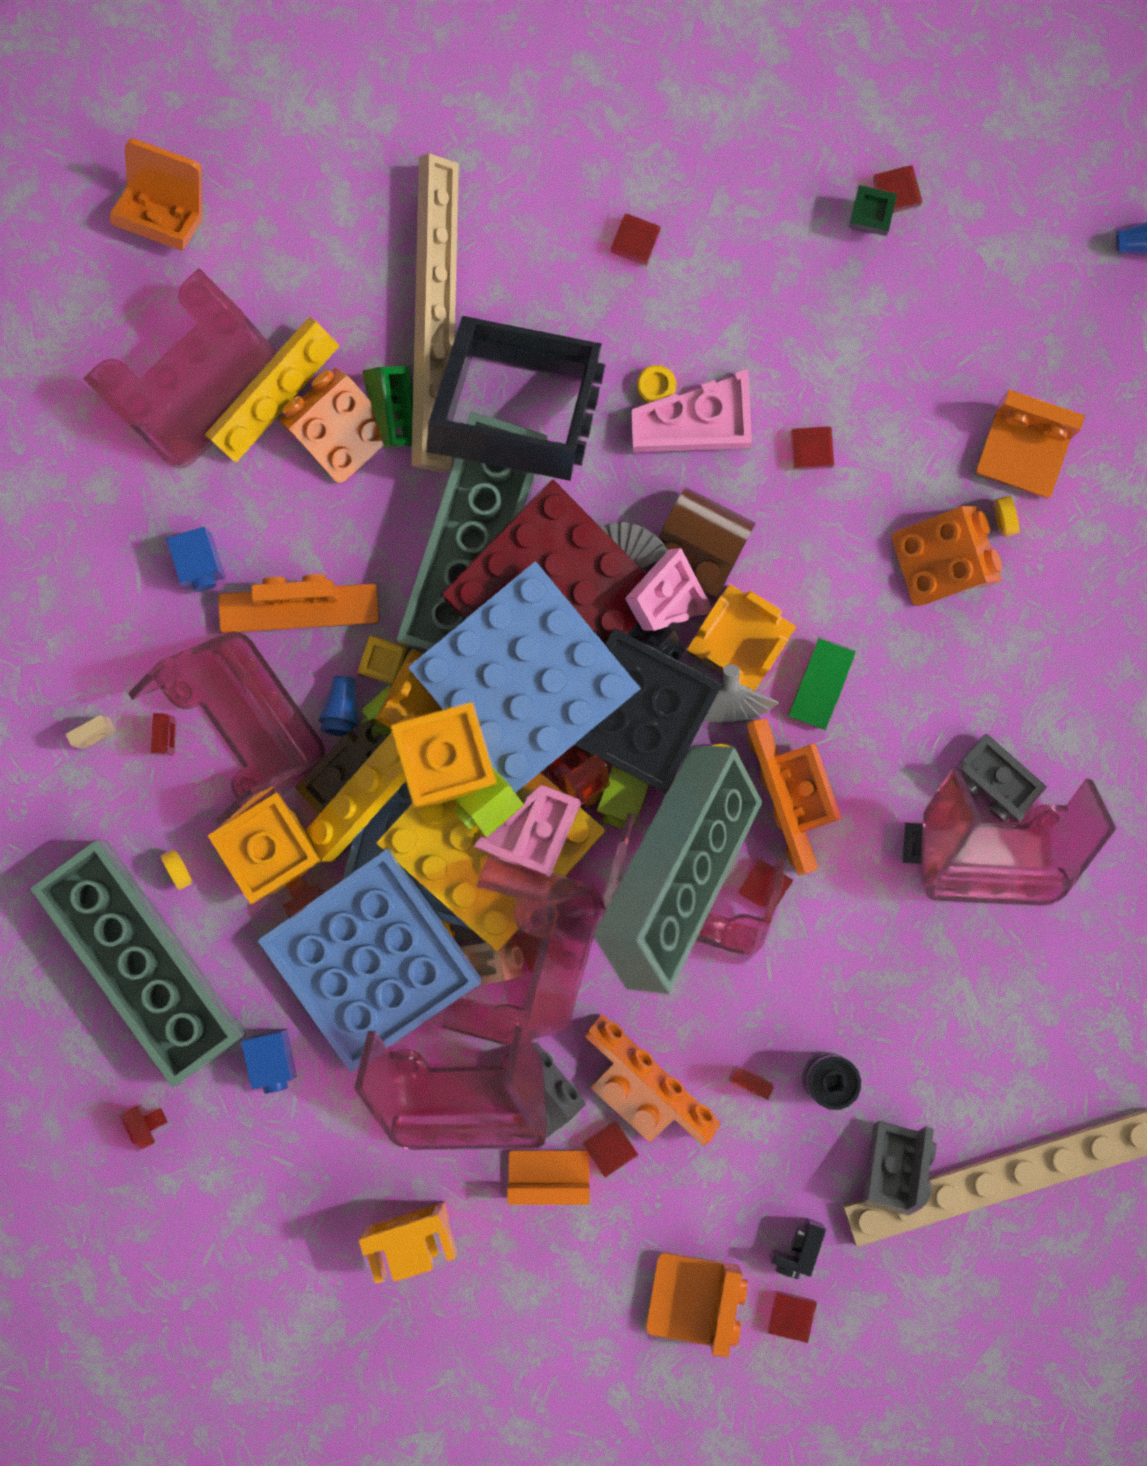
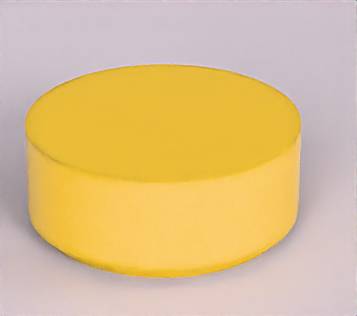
(655, 383)
(1006, 516)
(176, 869)

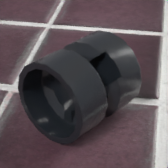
(831, 1080)

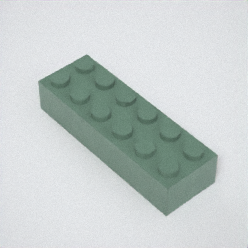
(472, 513)
(678, 869)
(138, 962)

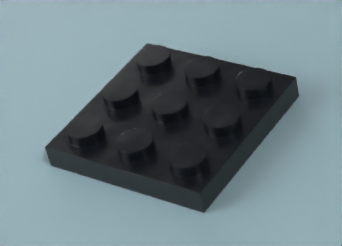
(659, 721)

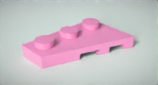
(698, 420)

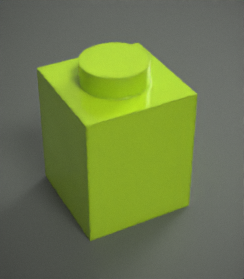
(621, 797)
(488, 806)

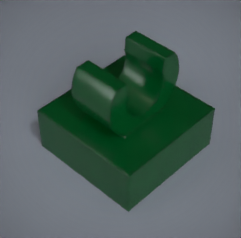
(872, 210)

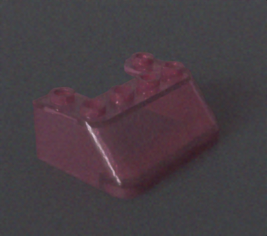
(193, 380)

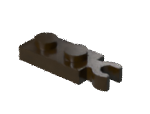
(338, 766)

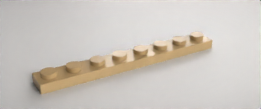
(434, 296)
(1008, 1176)

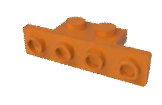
(298, 605)
(797, 790)
(643, 1090)

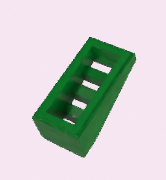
(383, 387)

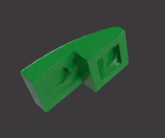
(822, 683)

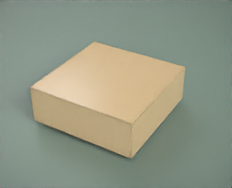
(91, 732)

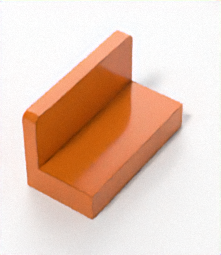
(548, 1177)

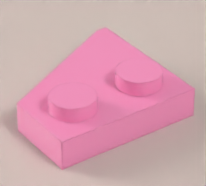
(668, 593)
(535, 832)

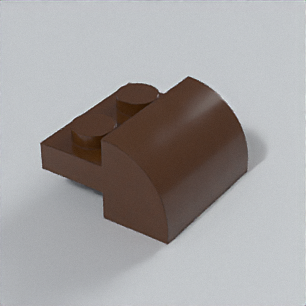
(708, 537)

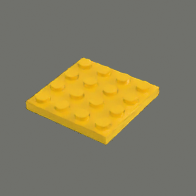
(444, 860)

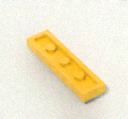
(272, 389)
(357, 801)

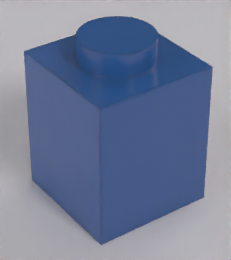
(196, 559)
(269, 1061)

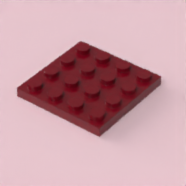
(569, 549)

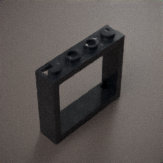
(526, 349)

